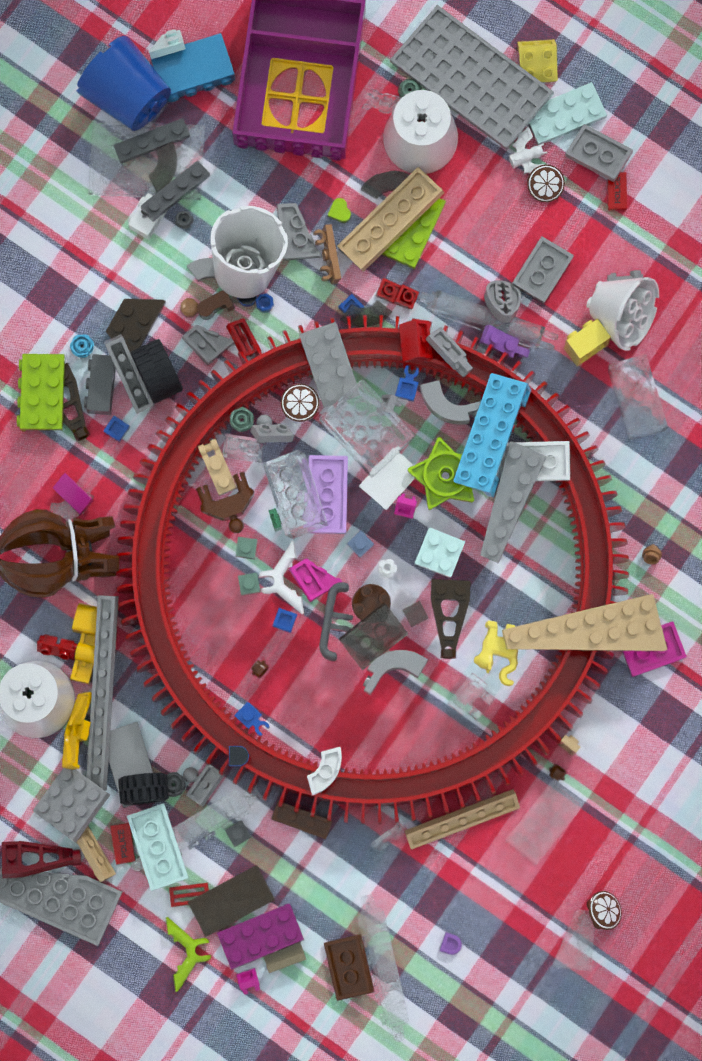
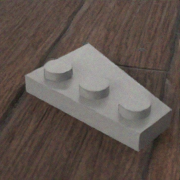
(299, 239)

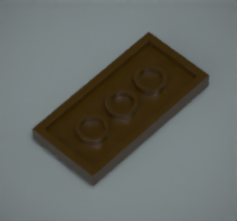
(231, 900)

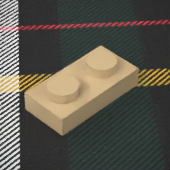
(570, 744)

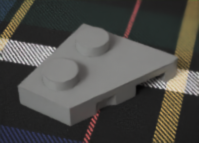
(207, 343)

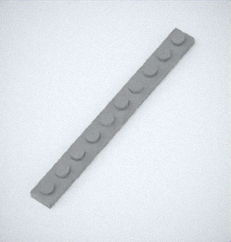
(102, 690)

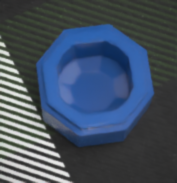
(264, 303)

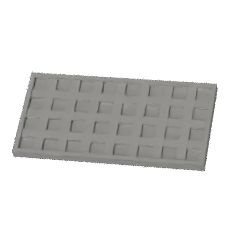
(472, 77)

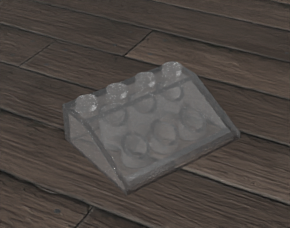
(367, 428)

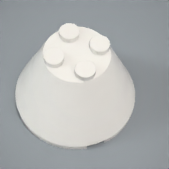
(625, 309)

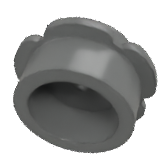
(180, 216)

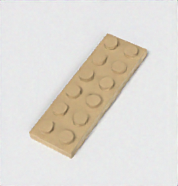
(390, 219)

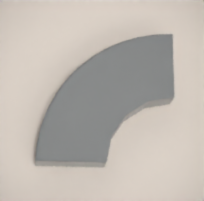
(202, 268)

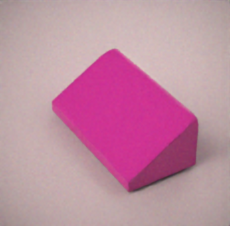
(72, 493)

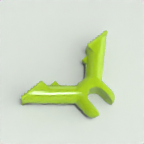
(192, 958)

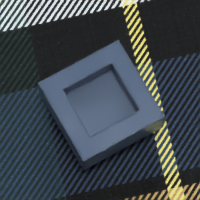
(360, 544)

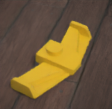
(76, 731)

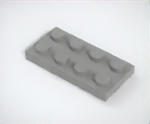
(328, 363)

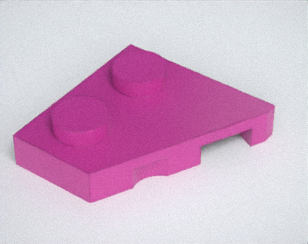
(312, 579)

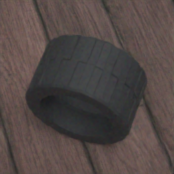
(156, 371)

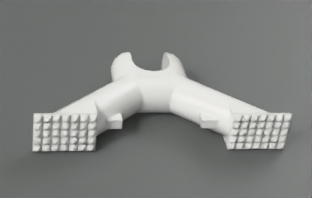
(279, 586)

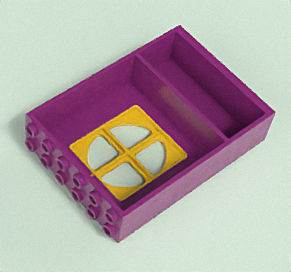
(302, 36)

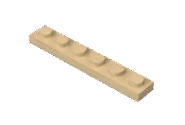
(462, 819)

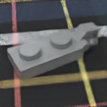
(449, 351)

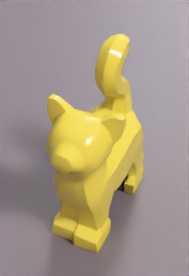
(496, 646)

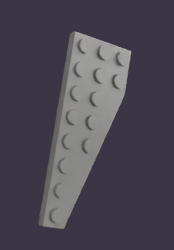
(63, 901)

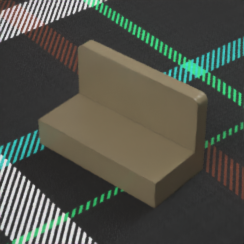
(285, 957)

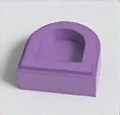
(451, 944)

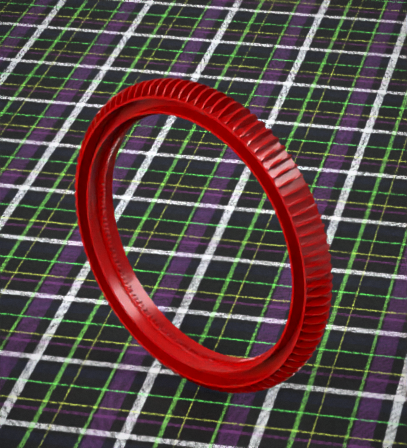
(202, 423)

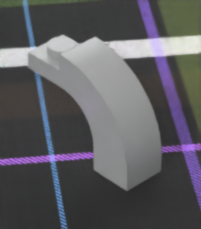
(443, 409)
(393, 660)

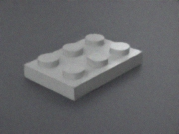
(599, 153)
(542, 270)

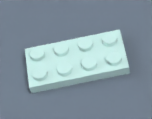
(567, 114)
(157, 847)

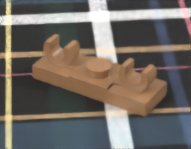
(329, 254)

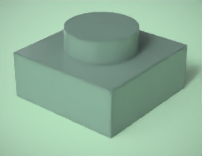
(246, 548)
(249, 584)

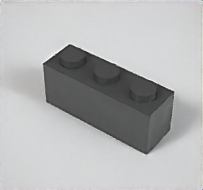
(100, 385)

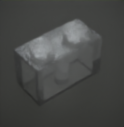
(243, 448)

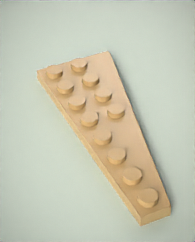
(611, 627)

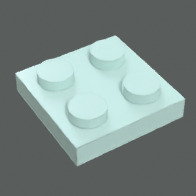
(439, 552)

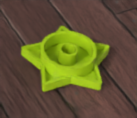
(430, 473)

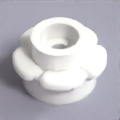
(387, 563)

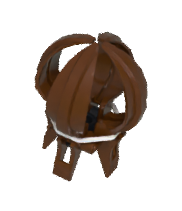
(50, 528)

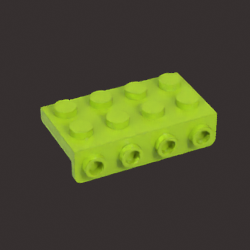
(41, 392)

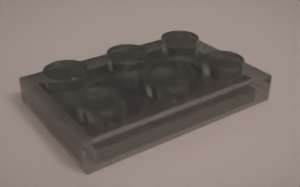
(373, 636)

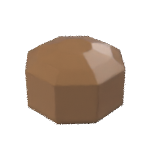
(189, 307)

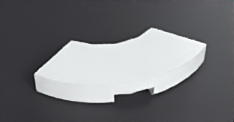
(327, 771)

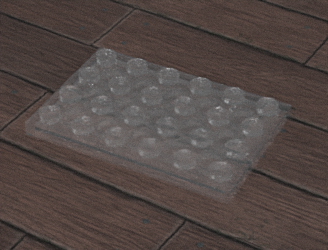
(131, 178)

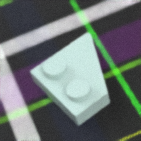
(167, 44)

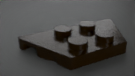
(135, 320)

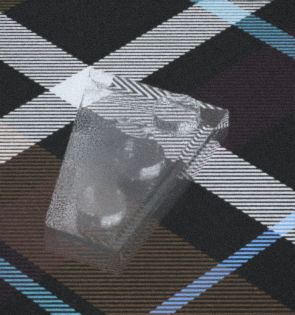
(577, 944)

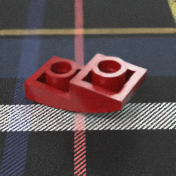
(397, 294)

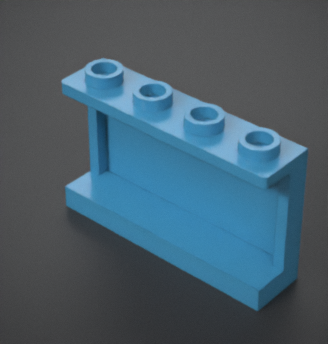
(196, 68)

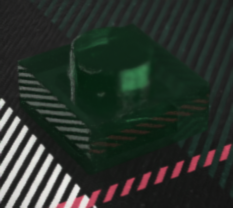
(276, 522)

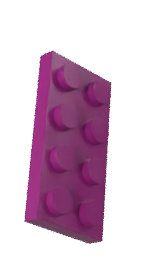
(260, 936)

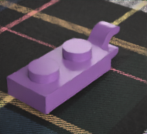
(502, 342)

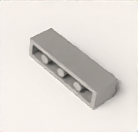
(128, 373)

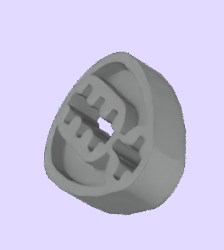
(502, 310)

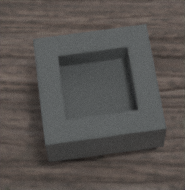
(238, 833)

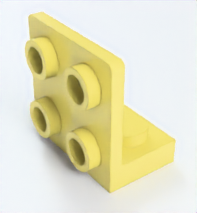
(539, 59)

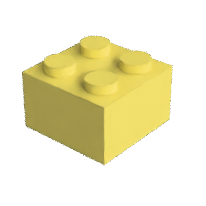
(586, 342)

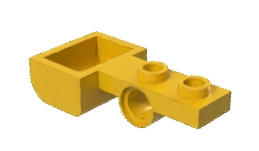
(85, 624)

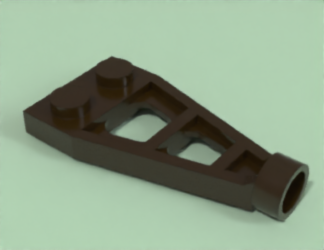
(79, 422)
(453, 591)

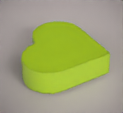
(339, 211)

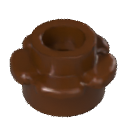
(259, 668)
(557, 772)

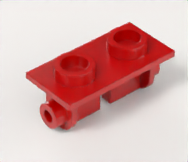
(64, 650)

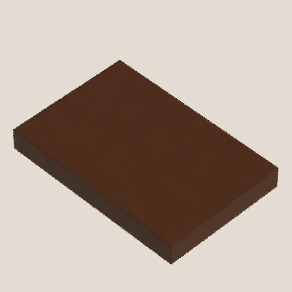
(349, 967)

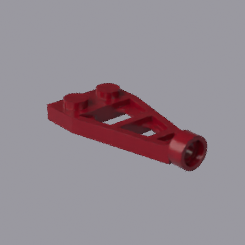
(12, 858)

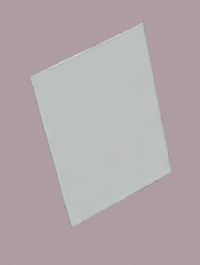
(389, 481)

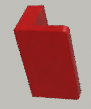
(413, 340)

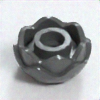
(179, 781)

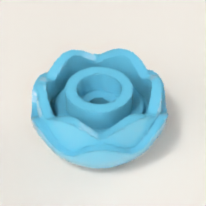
(79, 340)

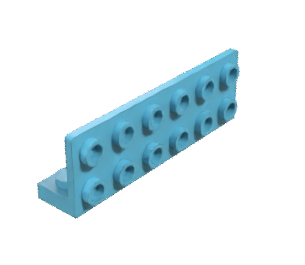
(491, 433)

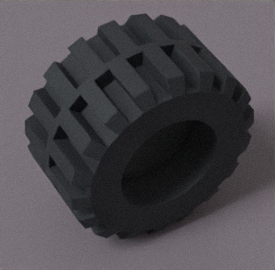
(143, 788)

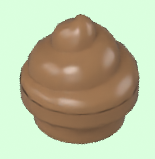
(652, 554)

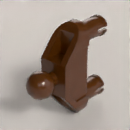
(229, 507)

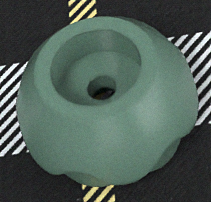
(408, 84)
(240, 413)

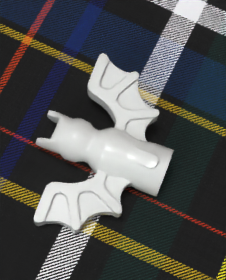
(524, 156)

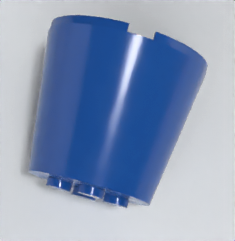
(124, 84)

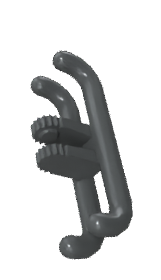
(327, 621)

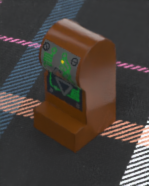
(214, 304)

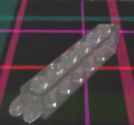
(480, 316)
(209, 820)
(384, 967)

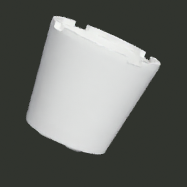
(419, 143)
(247, 250)
(47, 708)

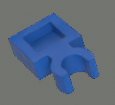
(407, 386)
(250, 716)

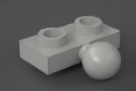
(266, 432)
(203, 784)

